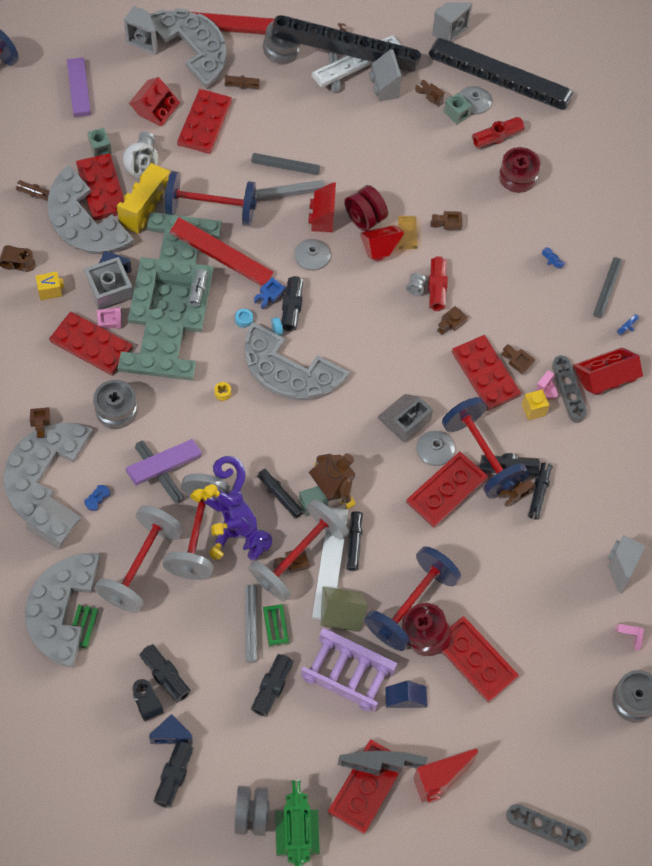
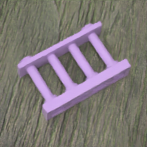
(347, 650)

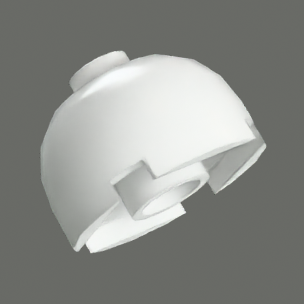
(138, 158)

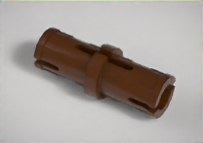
(242, 82)
(33, 190)

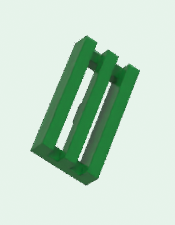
(86, 610)
(278, 641)

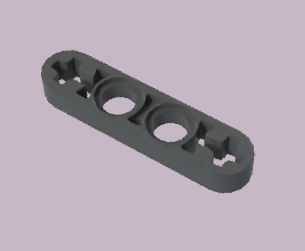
(569, 388)
(545, 830)

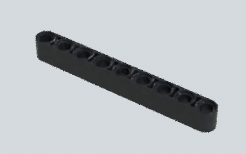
(342, 42)
(501, 73)

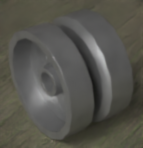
(279, 50)
(115, 404)
(634, 696)
(251, 810)

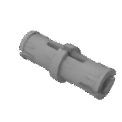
(198, 288)

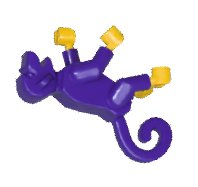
(238, 517)

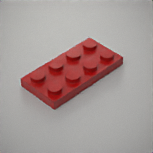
(204, 121)
(103, 182)
(90, 342)
(486, 372)
(446, 489)
(478, 660)
(363, 794)

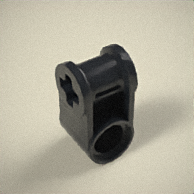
(147, 703)

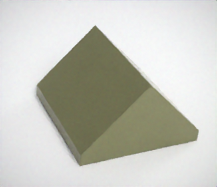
(342, 609)

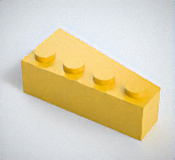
(145, 195)

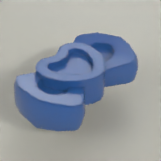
(553, 258)
(624, 327)
(97, 497)

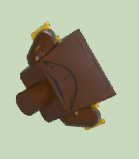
(335, 477)

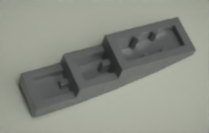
(374, 760)

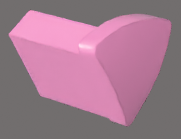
(109, 318)
(548, 386)
(631, 630)

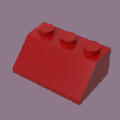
(609, 370)

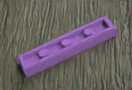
(78, 87)
(163, 462)

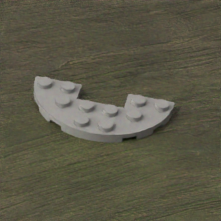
(200, 36)
(75, 224)
(285, 376)
(32, 459)
(49, 604)

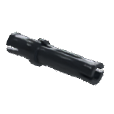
(542, 483)
(274, 487)
(355, 534)

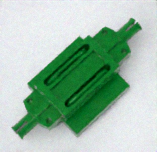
(297, 828)

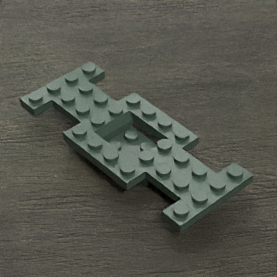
(170, 307)

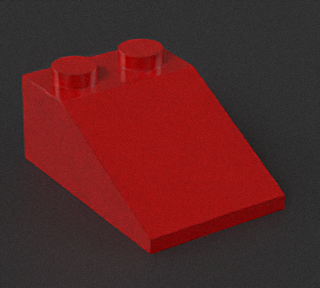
(437, 777)

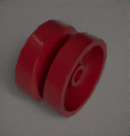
(519, 169)
(366, 208)
(427, 629)

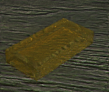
(408, 225)

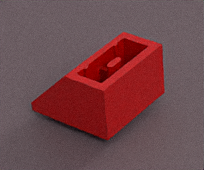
(154, 101)

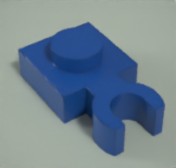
(270, 291)

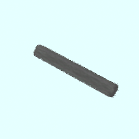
(285, 163)
(607, 287)
(165, 480)

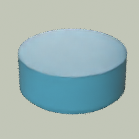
(243, 318)
(277, 326)

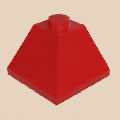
(381, 241)

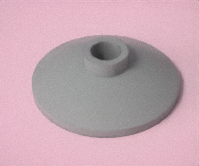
(478, 98)
(312, 260)
(435, 455)

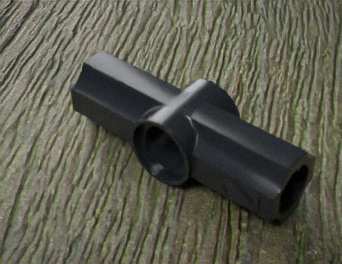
(292, 303)
(511, 459)
(165, 673)
(272, 685)
(173, 774)

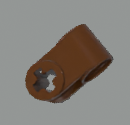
(15, 257)

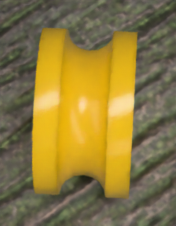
(221, 386)

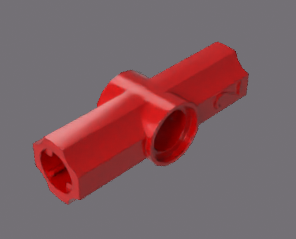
(498, 132)
(437, 283)

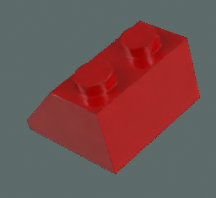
(323, 209)

